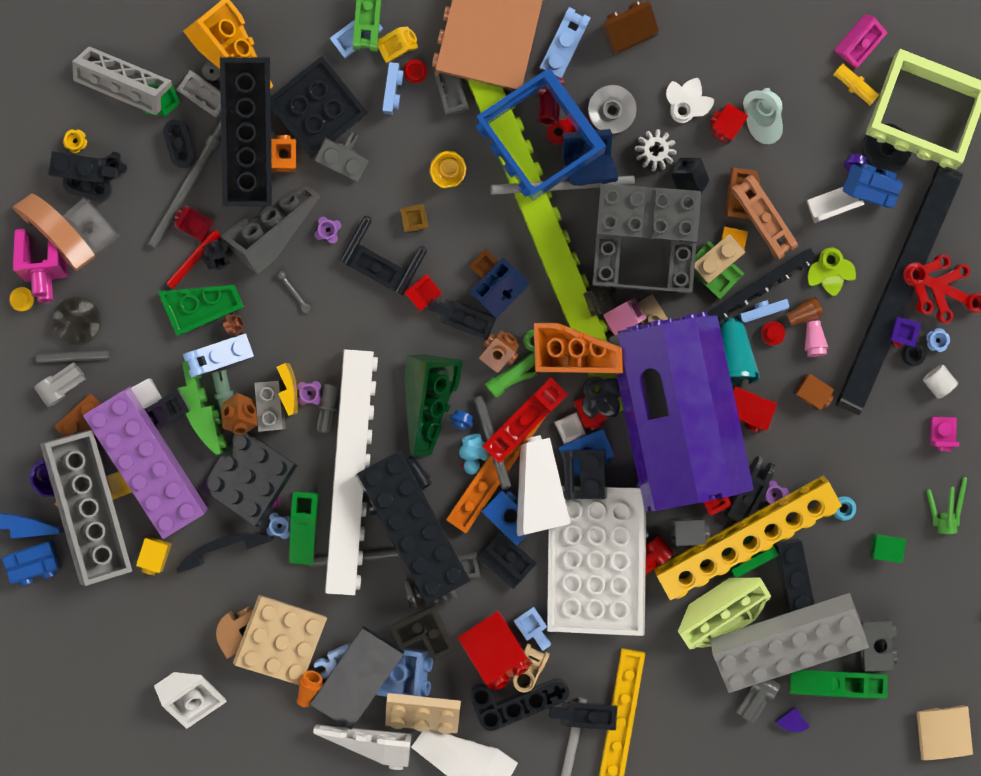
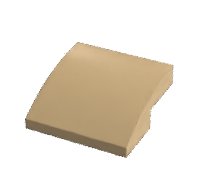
(944, 733)

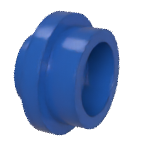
(461, 420)

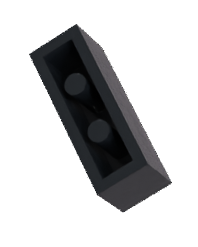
(794, 574)

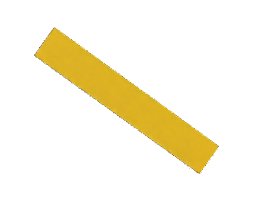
(625, 697)

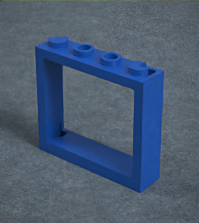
(569, 107)

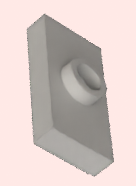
(201, 93)

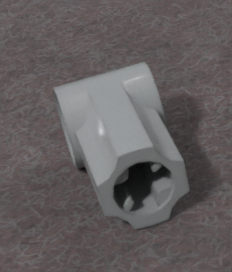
(55, 387)

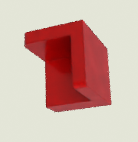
(423, 292)

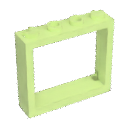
(940, 75)

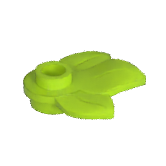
(833, 274)

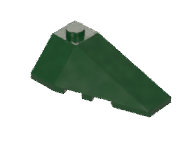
(427, 393)

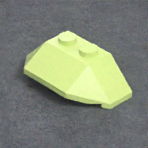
(723, 610)

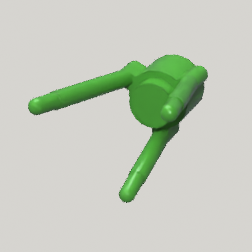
(948, 521)

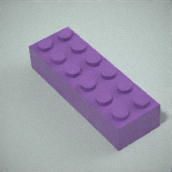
(146, 462)

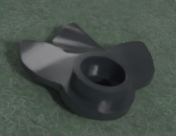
(604, 400)

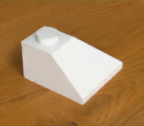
(188, 697)

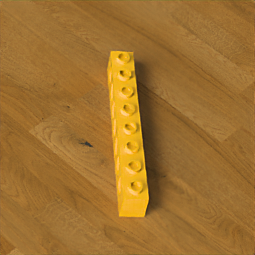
(754, 526)

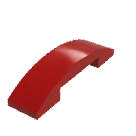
(524, 420)

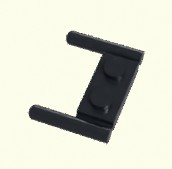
(376, 266)

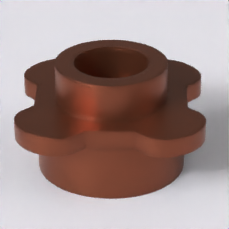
(233, 324)

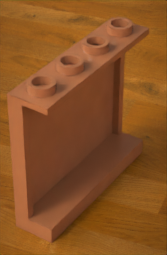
(488, 41)

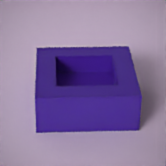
(905, 332)

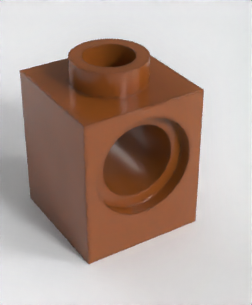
(814, 392)

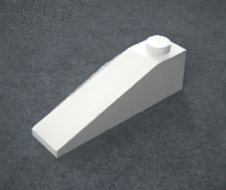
(380, 746)
(462, 756)

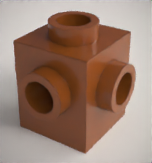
(499, 350)
(239, 414)

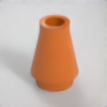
(309, 686)

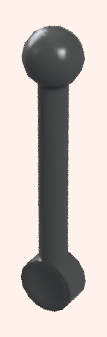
(281, 275)

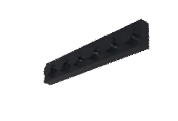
(762, 285)

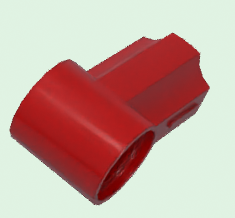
(656, 553)

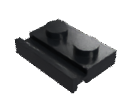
(507, 560)

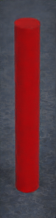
(191, 260)

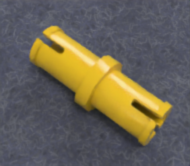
(856, 84)

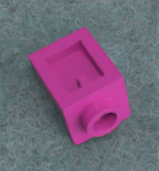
(943, 433)

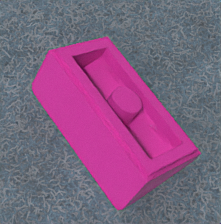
(861, 40)

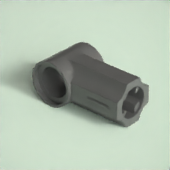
(757, 699)

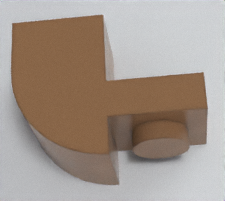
(230, 631)

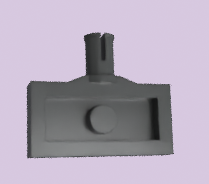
(342, 157)

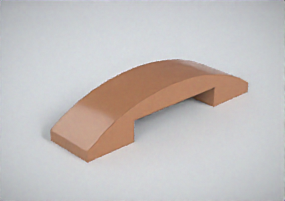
(56, 230)

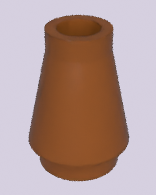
(806, 311)

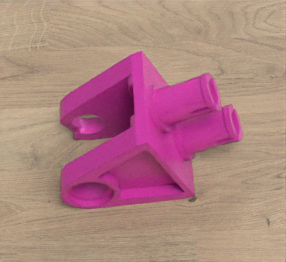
(38, 274)

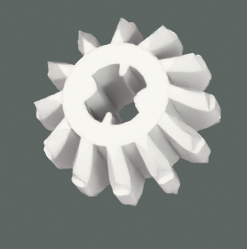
(656, 140)

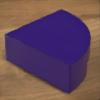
(792, 721)

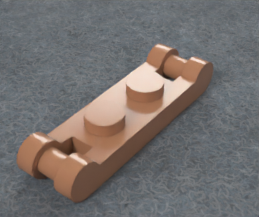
(764, 217)

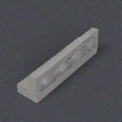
(116, 83)

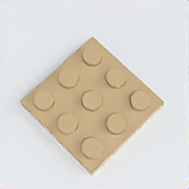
(279, 640)

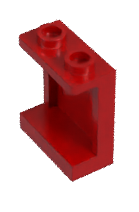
(495, 651)

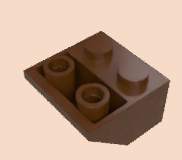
(630, 27)

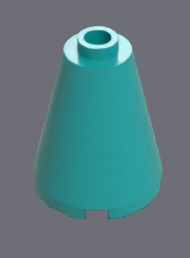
(738, 352)

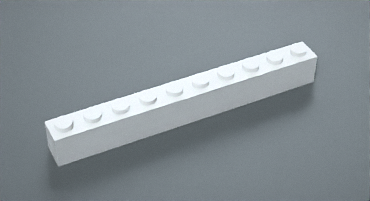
(349, 460)

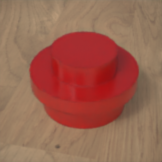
(415, 71)
(773, 333)

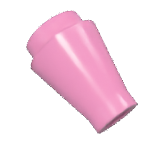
(815, 340)

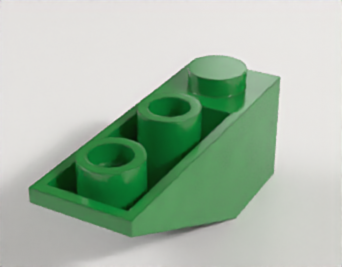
(303, 527)

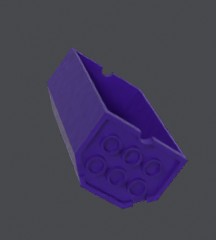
(700, 445)

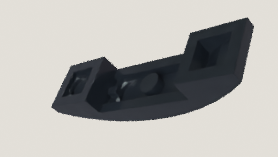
(168, 409)
(251, 540)

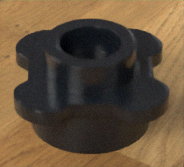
(115, 159)

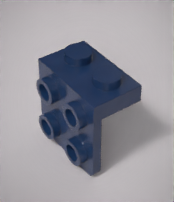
(599, 170)

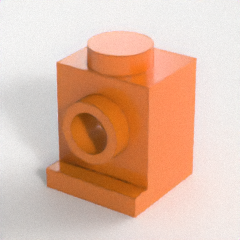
(283, 143)

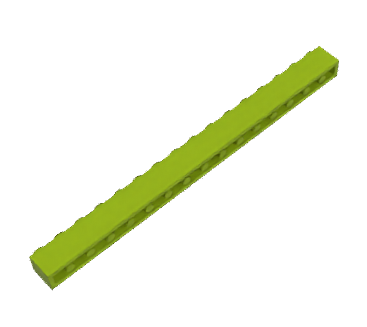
(543, 224)

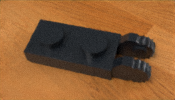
(746, 503)

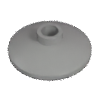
(619, 99)

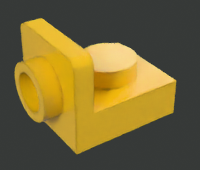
(397, 43)

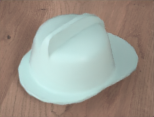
(764, 115)

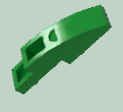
(838, 684)

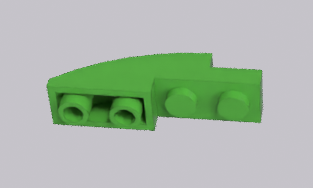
(202, 418)

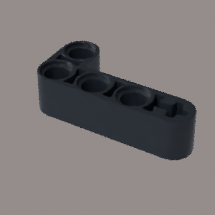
(521, 699)

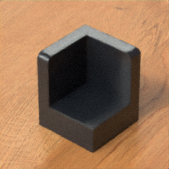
(690, 174)

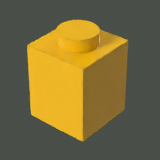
(153, 555)

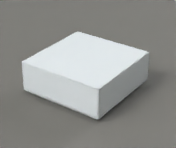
(570, 428)

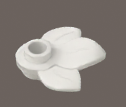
(690, 98)

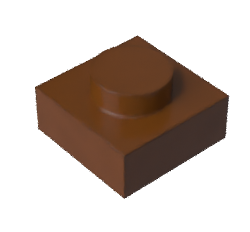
(483, 263)

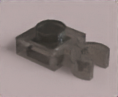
(600, 301)

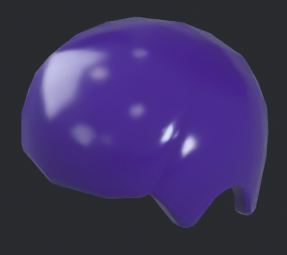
(40, 479)

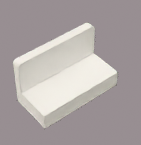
(832, 204)

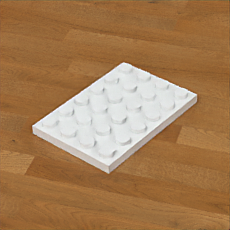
(599, 566)

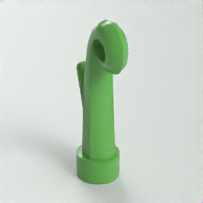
(515, 373)

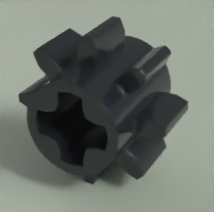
(216, 255)

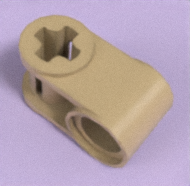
(534, 670)

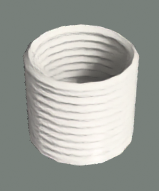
(940, 381)

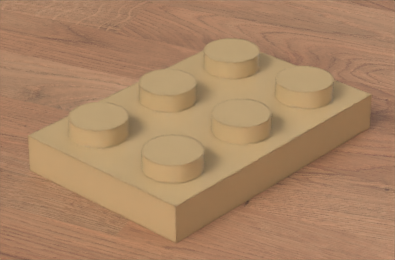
(422, 713)

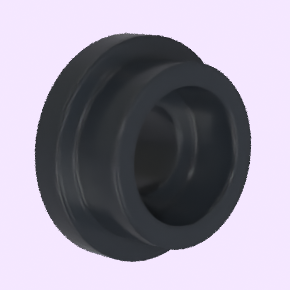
(921, 354)

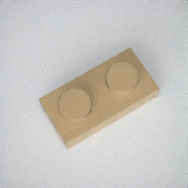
(718, 259)

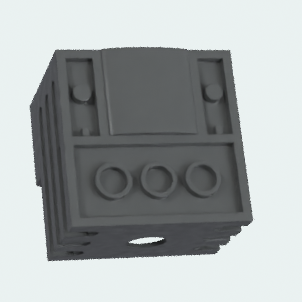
(646, 238)

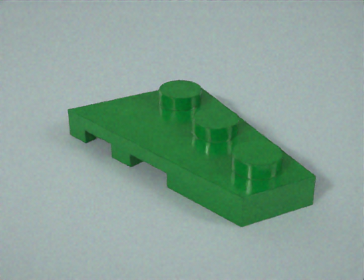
(199, 306)

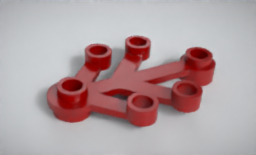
(940, 287)

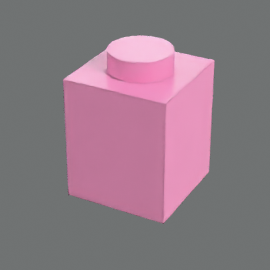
(624, 316)

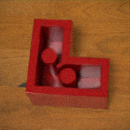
(753, 410)

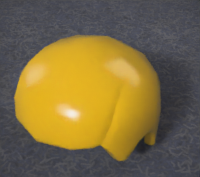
(448, 169)

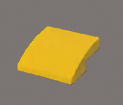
(290, 396)

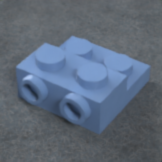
(409, 675)

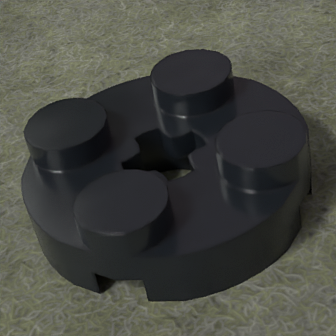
(879, 159)

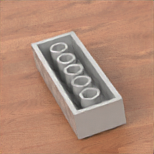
(86, 507)
(789, 643)

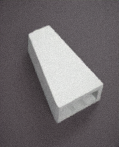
(540, 490)

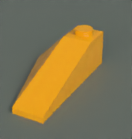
(221, 33)

